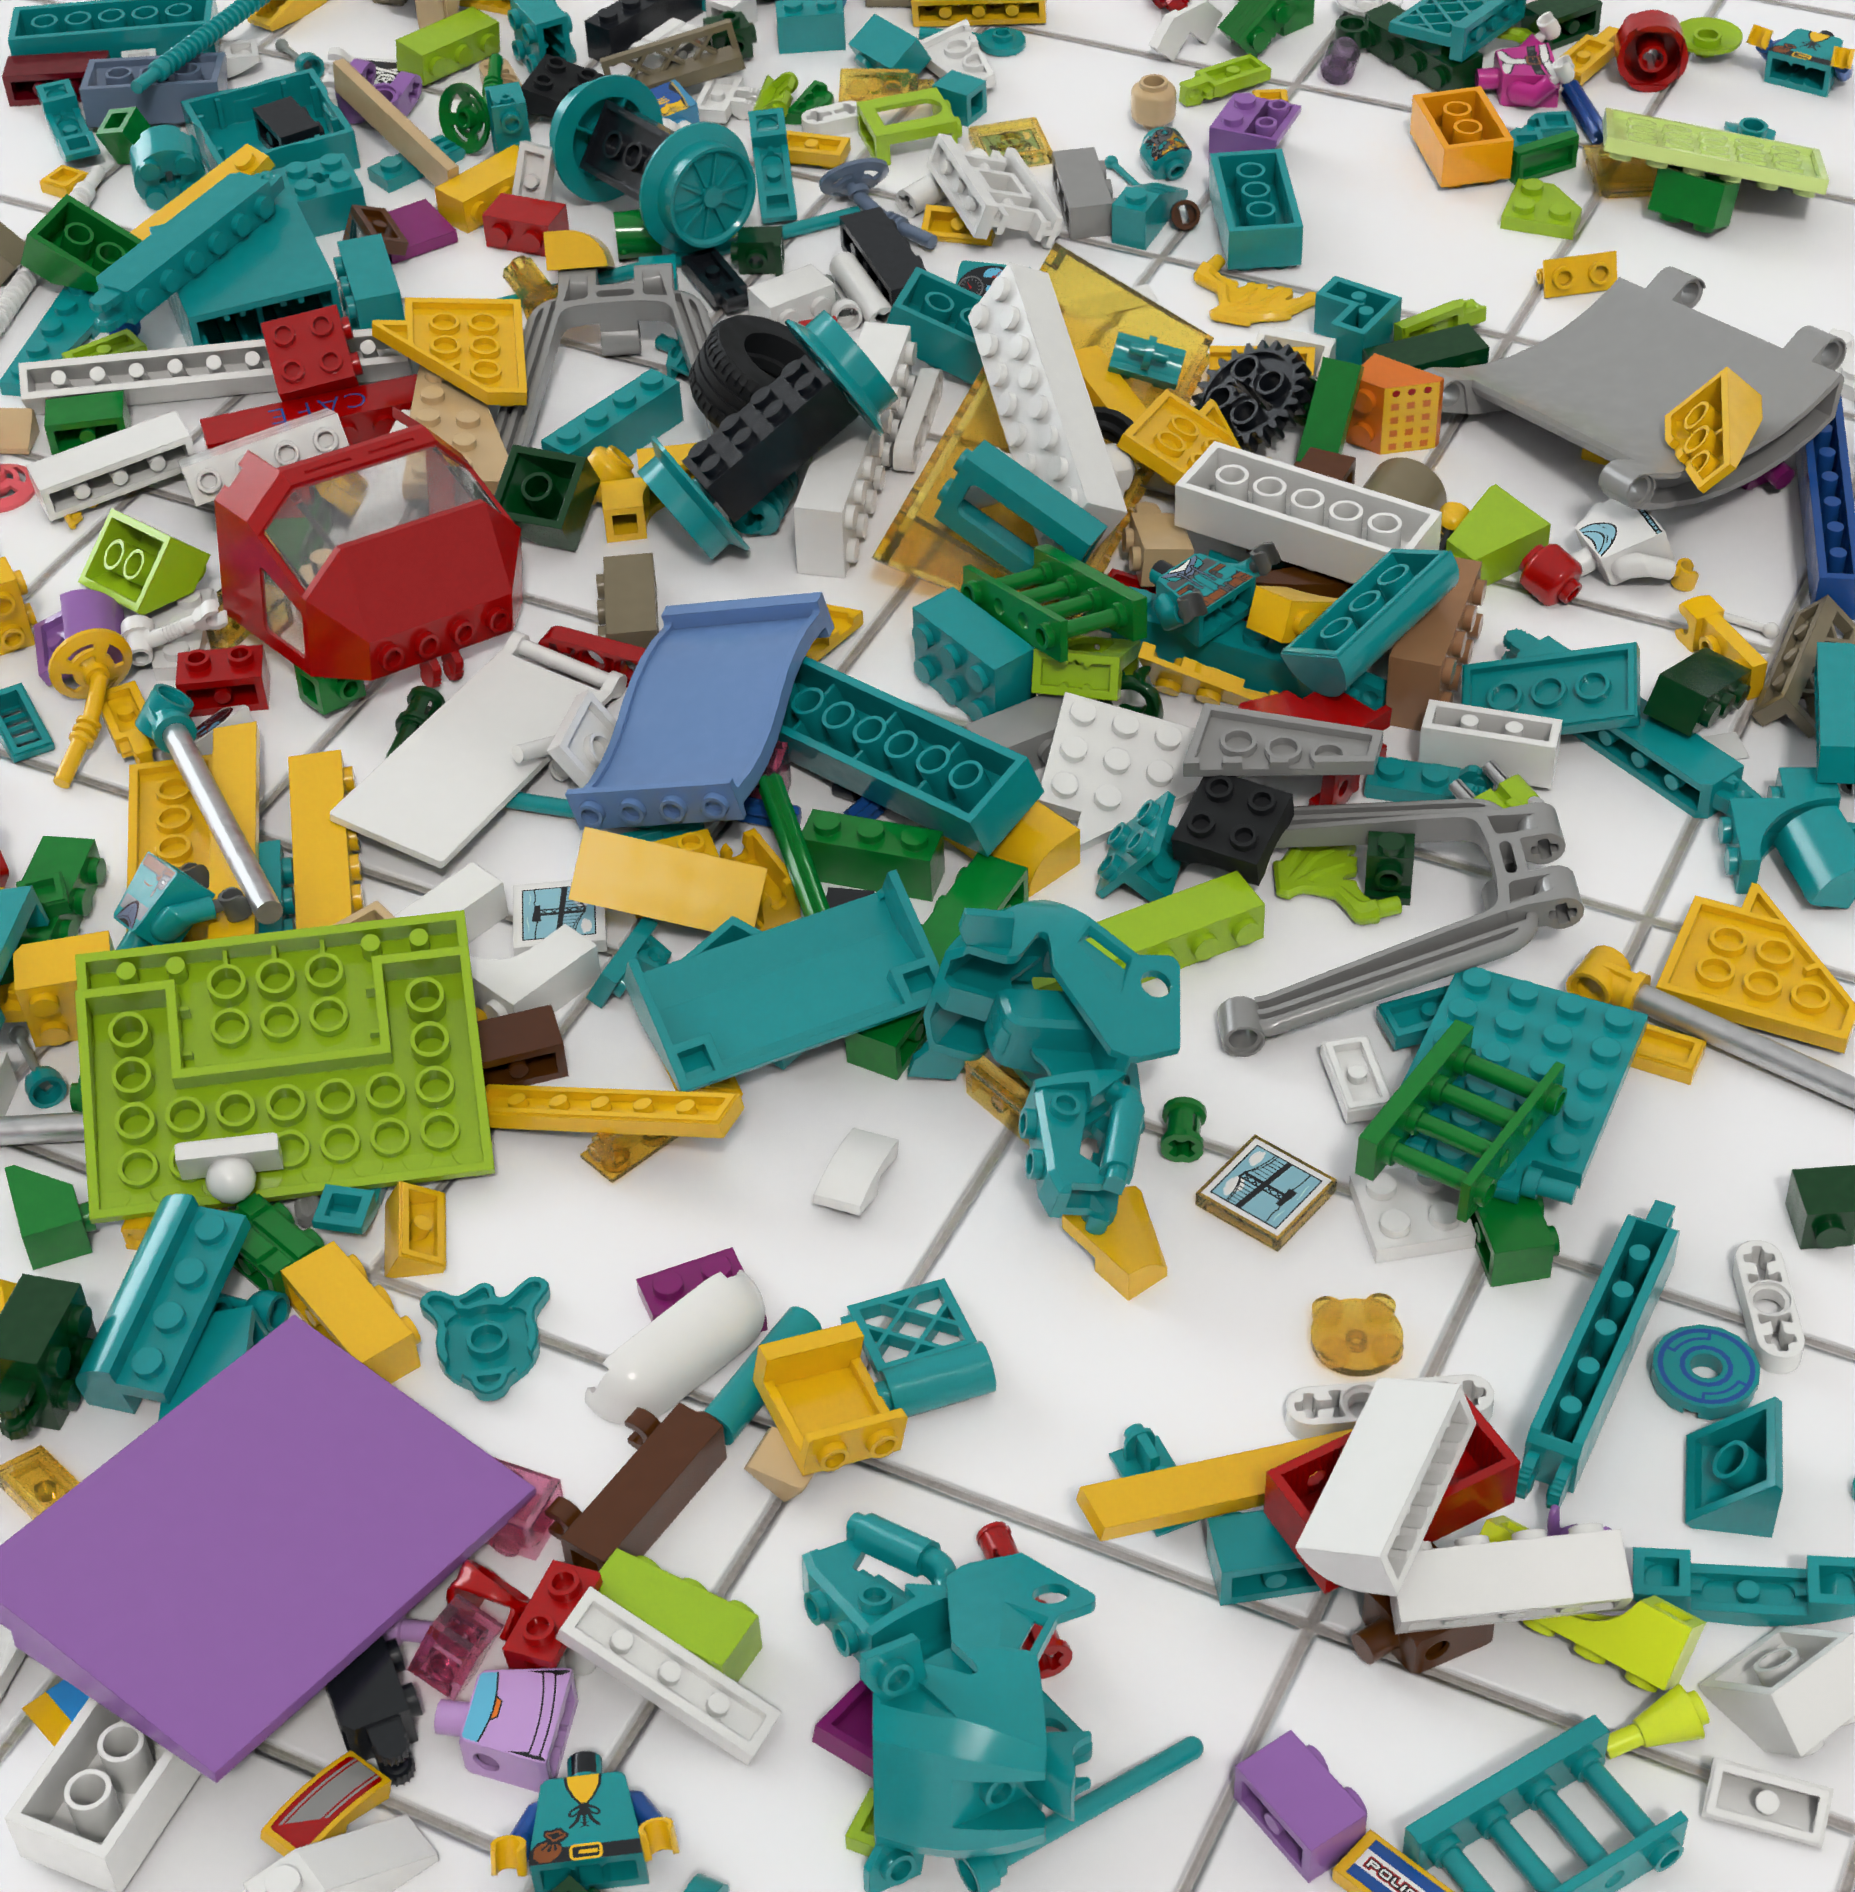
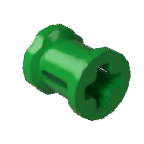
(1183, 1127)

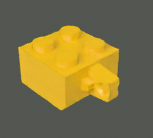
(47, 986)

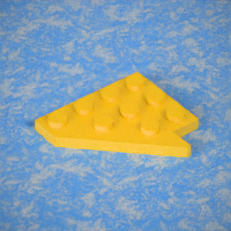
(464, 342)

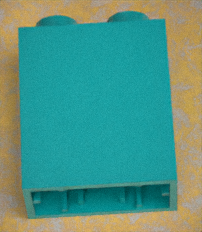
(258, 280)

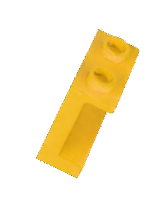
(826, 1399)

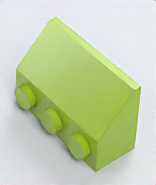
(142, 564)

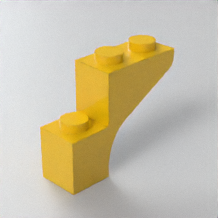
(631, 503)

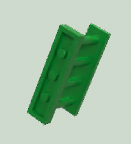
(1063, 578)
(1433, 1085)

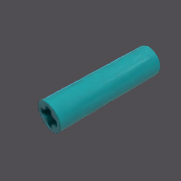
(739, 1398)

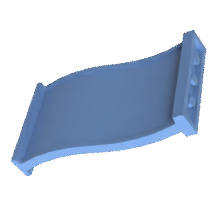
(702, 712)

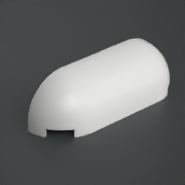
(680, 1348)

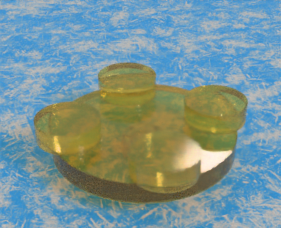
(1356, 1334)

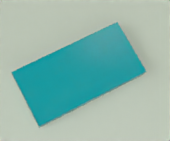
(1582, 687)

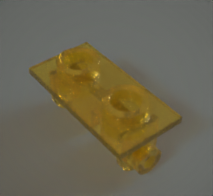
(620, 1153)

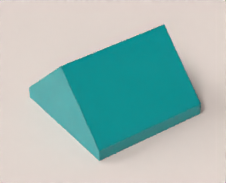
(1736, 1472)

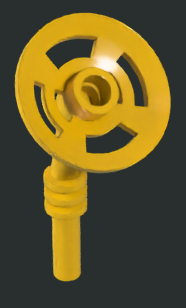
(94, 673)

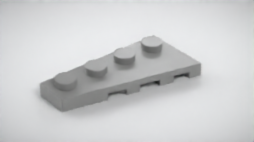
(1271, 744)

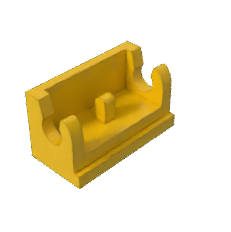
(778, 899)

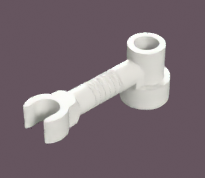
(143, 636)

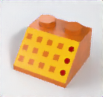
(1396, 408)

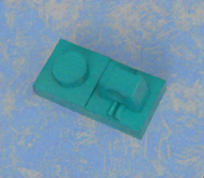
(638, 945)

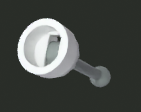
(846, 318)

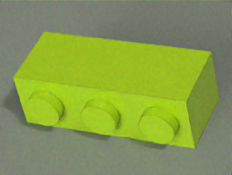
(448, 45)
(682, 1609)

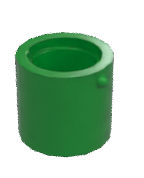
(632, 236)

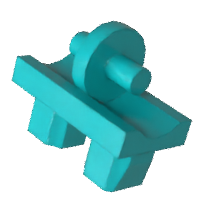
(1147, 361)

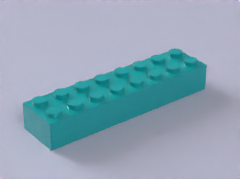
(907, 758)

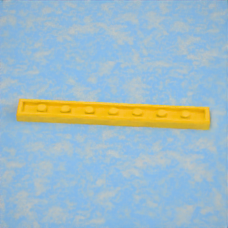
(238, 778)

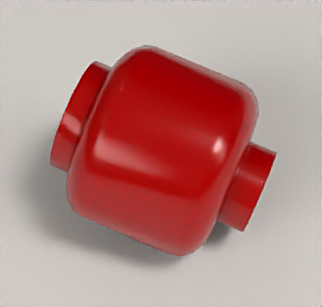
(1551, 574)

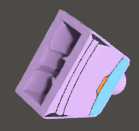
(513, 1724)

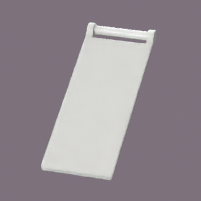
(460, 761)

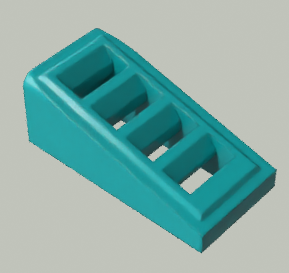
(14, 700)

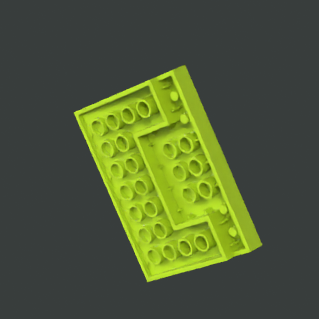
(328, 1035)

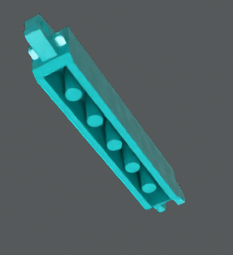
(183, 248)
(1247, 657)
(1674, 765)
(1599, 1354)

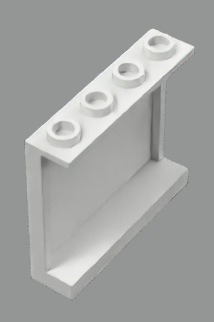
(279, 446)

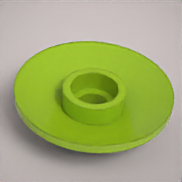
(1711, 36)

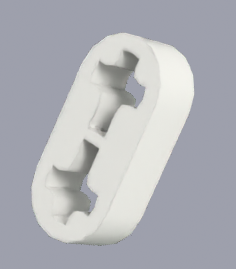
(831, 119)

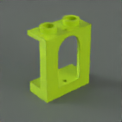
(879, 137)
(1088, 670)

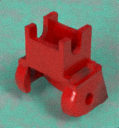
(1340, 710)

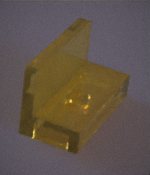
(997, 1091)

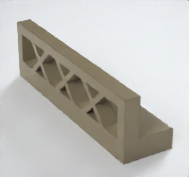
(685, 71)
(1792, 669)

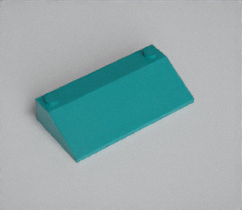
(786, 988)

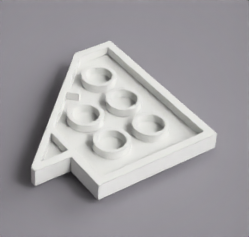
(1110, 764)

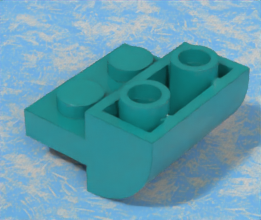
(1821, 856)

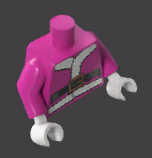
(1529, 72)

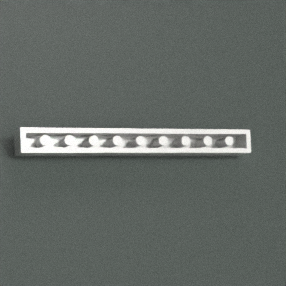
(185, 372)

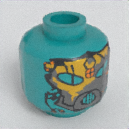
(1164, 152)

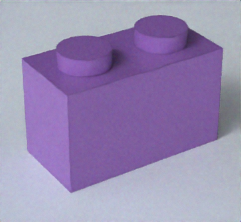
(1300, 1804)

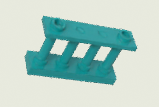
(1534, 1784)

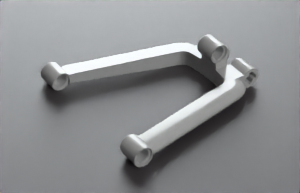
(618, 312)
(1513, 901)

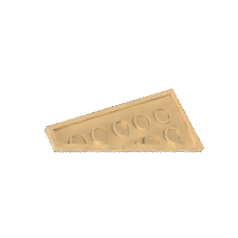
(461, 423)

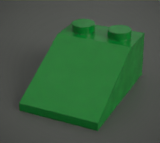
(75, 245)

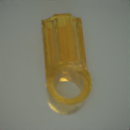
(529, 283)

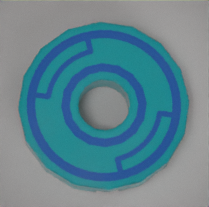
(1710, 1348)

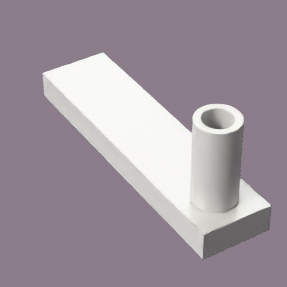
(666, 1674)

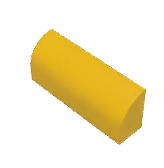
(575, 251)
(1039, 842)
(664, 881)

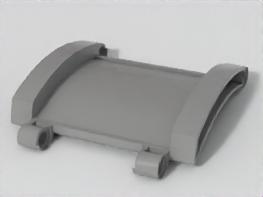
(1635, 360)

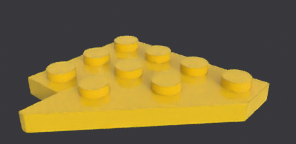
(1175, 435)
(1757, 972)

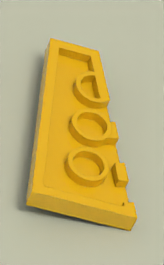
(245, 160)

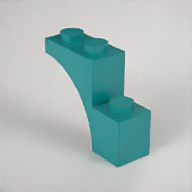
(1756, 822)

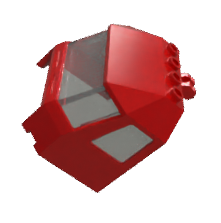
(369, 557)

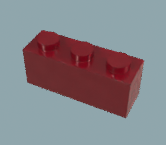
(27, 71)

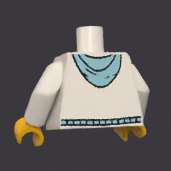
(1629, 545)

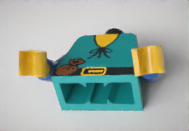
(1803, 59)
(585, 1830)

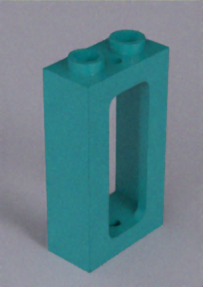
(1025, 496)

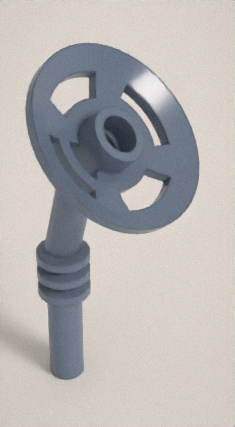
(857, 185)

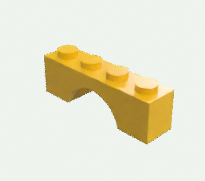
(1284, 612)

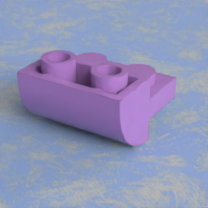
(79, 611)

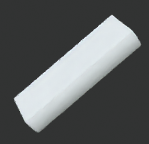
(1387, 1485)

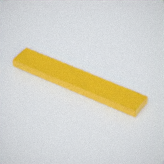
(612, 1110)
(1187, 1490)

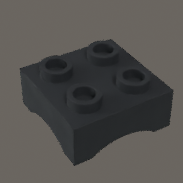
(552, 82)
(1233, 825)

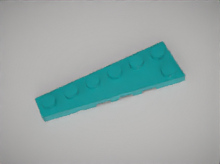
(60, 330)

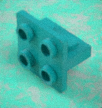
(1142, 853)

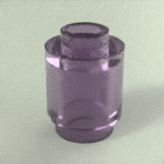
(1340, 61)

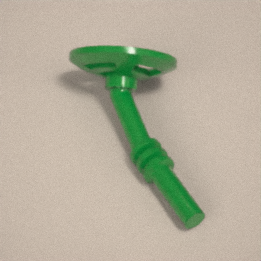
(469, 115)

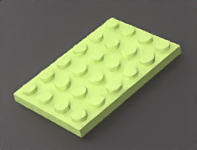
(1714, 151)

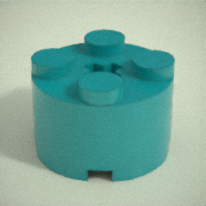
(165, 164)

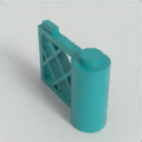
(931, 1372)

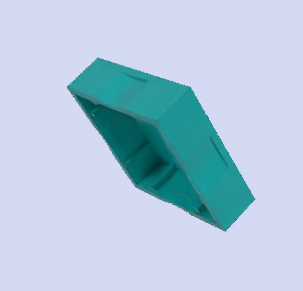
(226, 121)

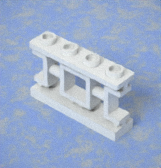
(994, 192)

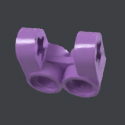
(402, 92)

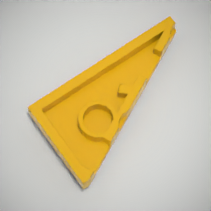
(1194, 678)

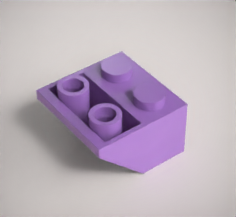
(1251, 124)

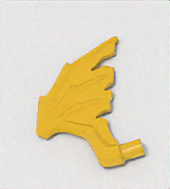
(1250, 302)

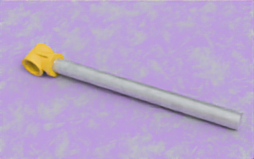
(1609, 979)

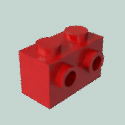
(224, 678)

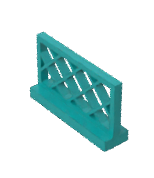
(1458, 23)

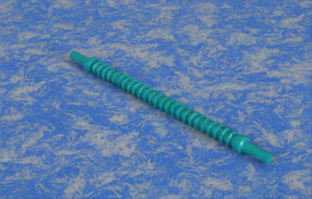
(196, 43)

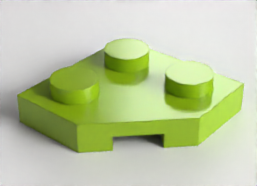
(1541, 210)

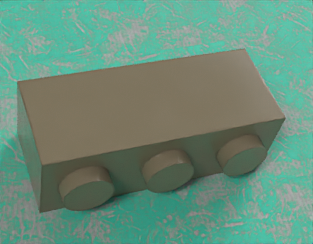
(628, 599)

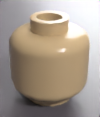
(1153, 101)

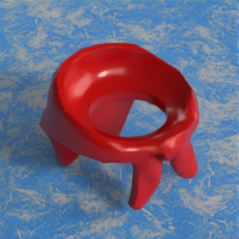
(479, 1583)

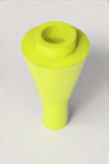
(1669, 1720)

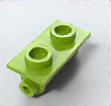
(777, 92)

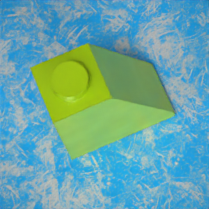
(1498, 534)

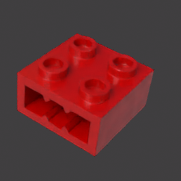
(311, 353)

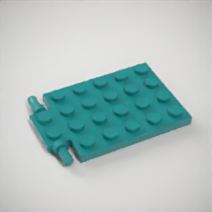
(1527, 1032)

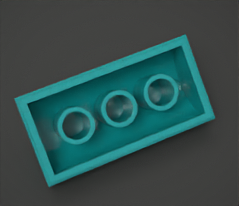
(1370, 618)

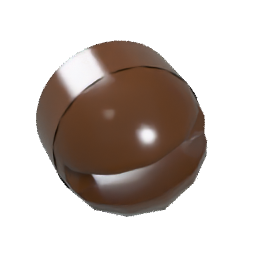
(1192, 213)

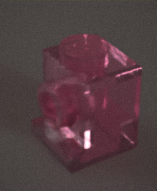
(455, 1647)

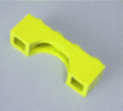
(1647, 1641)

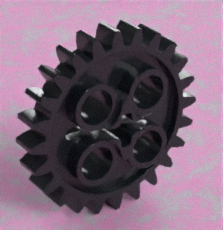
(1265, 375)

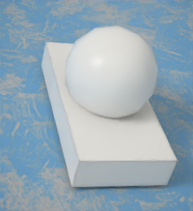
(229, 1163)

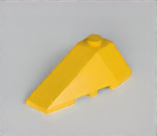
(1714, 428)

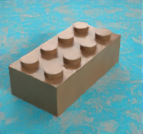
(1430, 655)

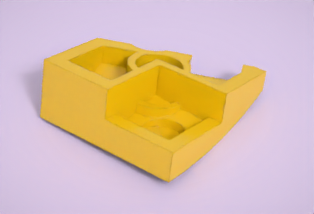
(1128, 1249)

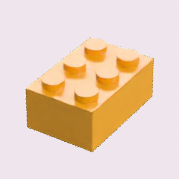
(1461, 137)

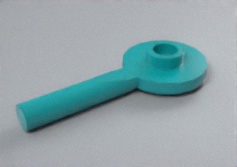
(994, 41)

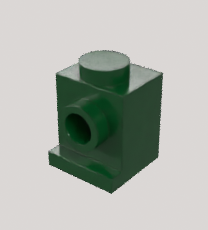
(759, 250)
(1389, 865)

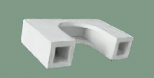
(541, 976)

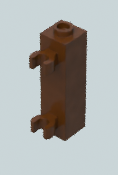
(647, 1492)

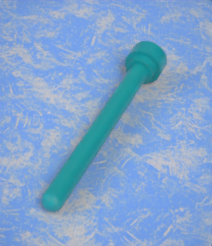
(985, 1873)

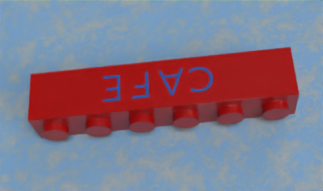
(362, 409)

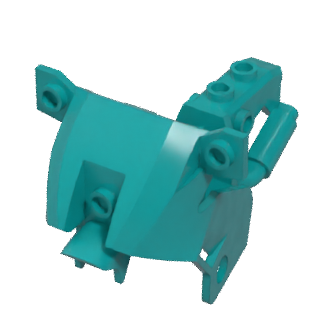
(1063, 1044)
(953, 1694)

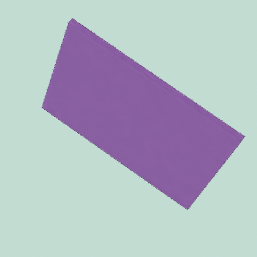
(250, 1546)

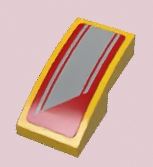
(327, 1804)

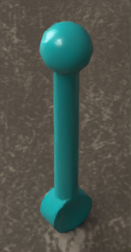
(1111, 162)

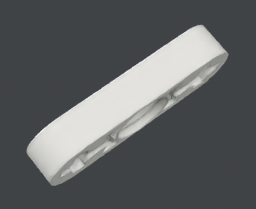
(1760, 1324)

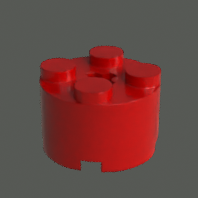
(1669, 50)

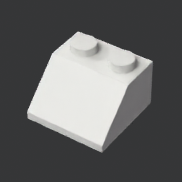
(1789, 1689)

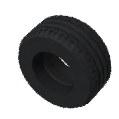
(738, 361)

